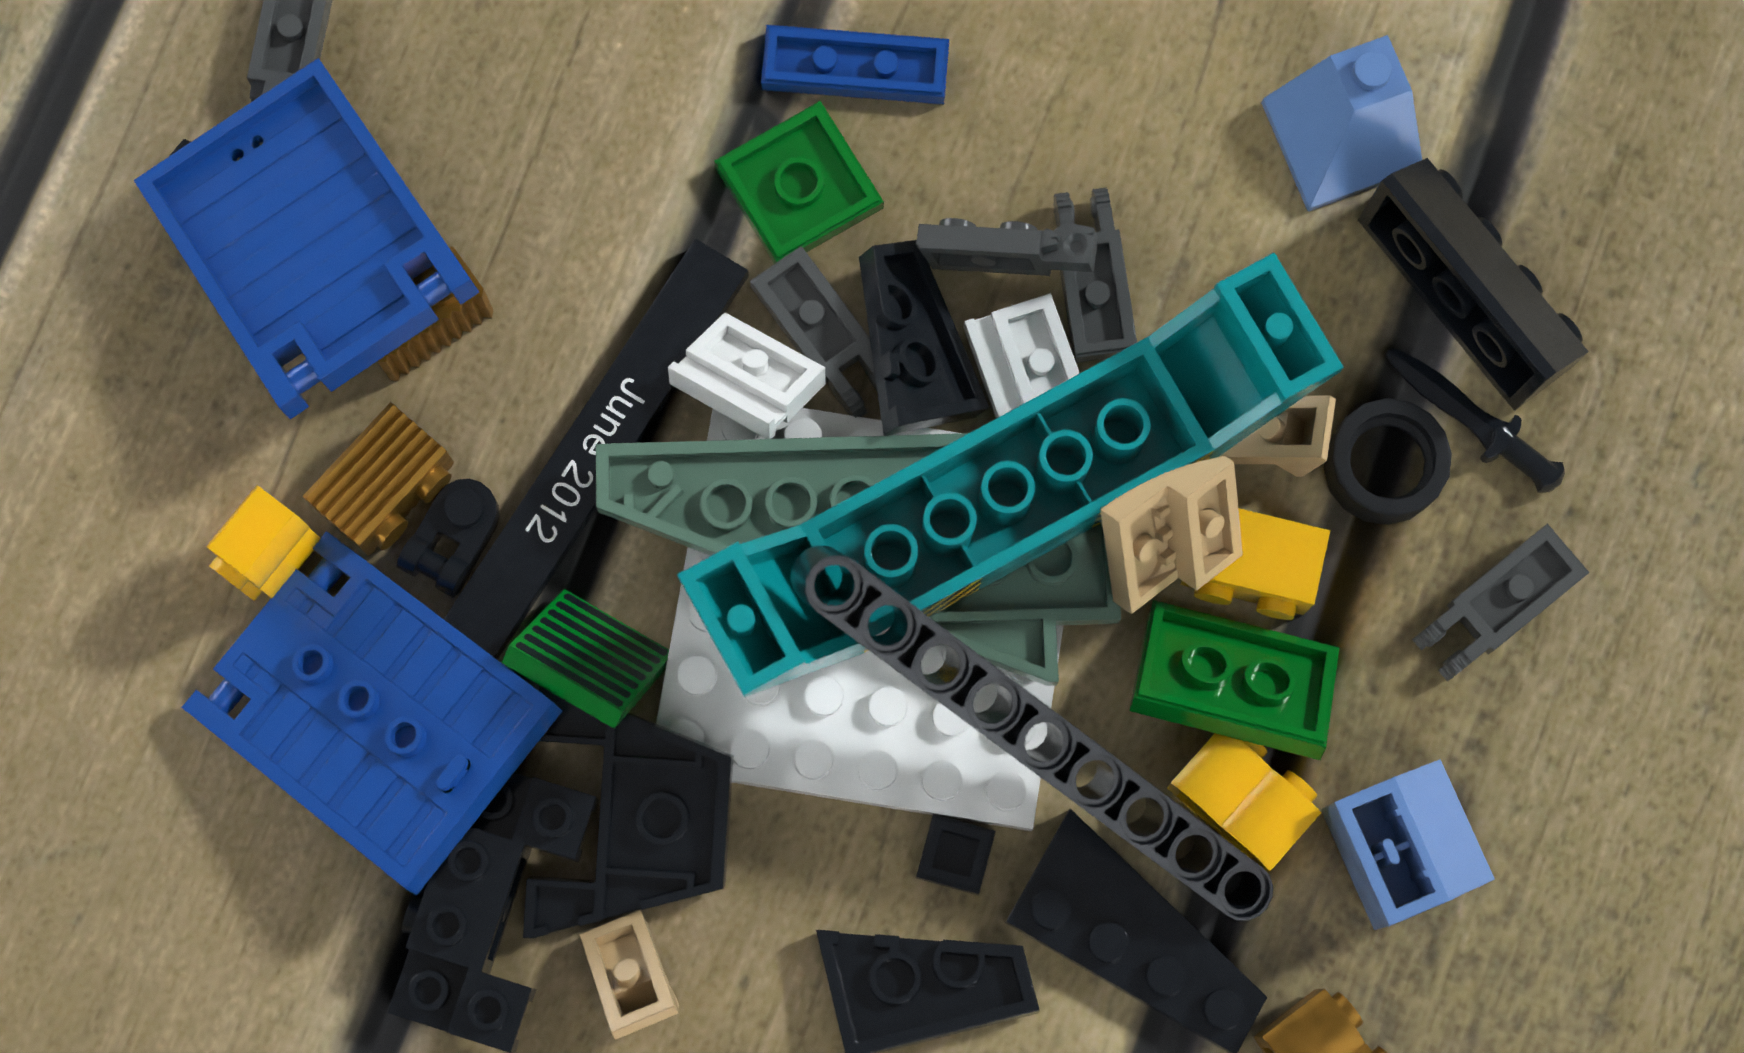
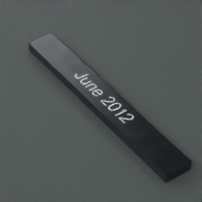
(617, 412)

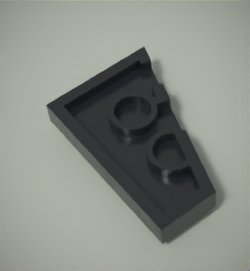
(914, 343)
(919, 990)

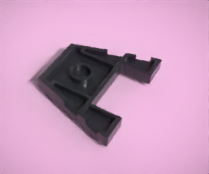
(658, 823)

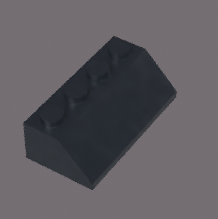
(1471, 281)

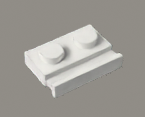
(1020, 352)
(747, 375)

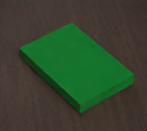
(1235, 680)

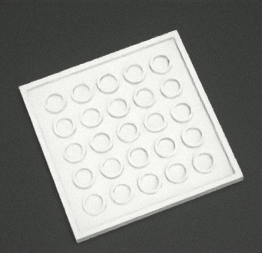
(854, 725)

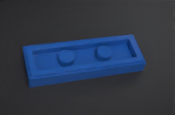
(855, 64)

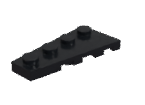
(1122, 930)

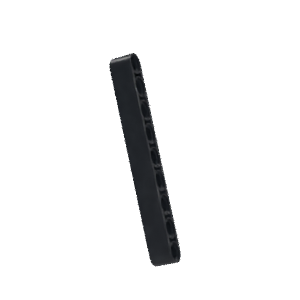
(1011, 718)

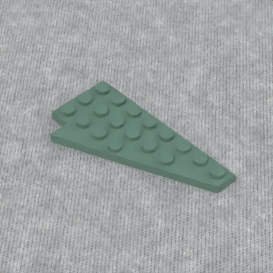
(752, 488)

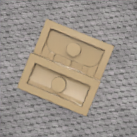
(1172, 529)

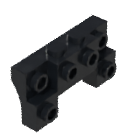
(467, 908)

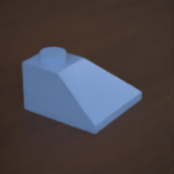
(1346, 123)

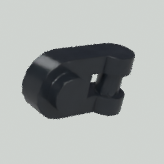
(463, 514)

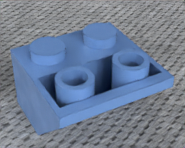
(1407, 844)

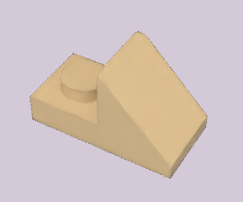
(1293, 439)
(629, 974)

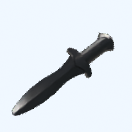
(1494, 434)

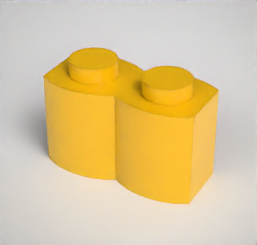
(261, 545)
(1246, 798)

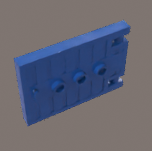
(304, 236)
(374, 713)

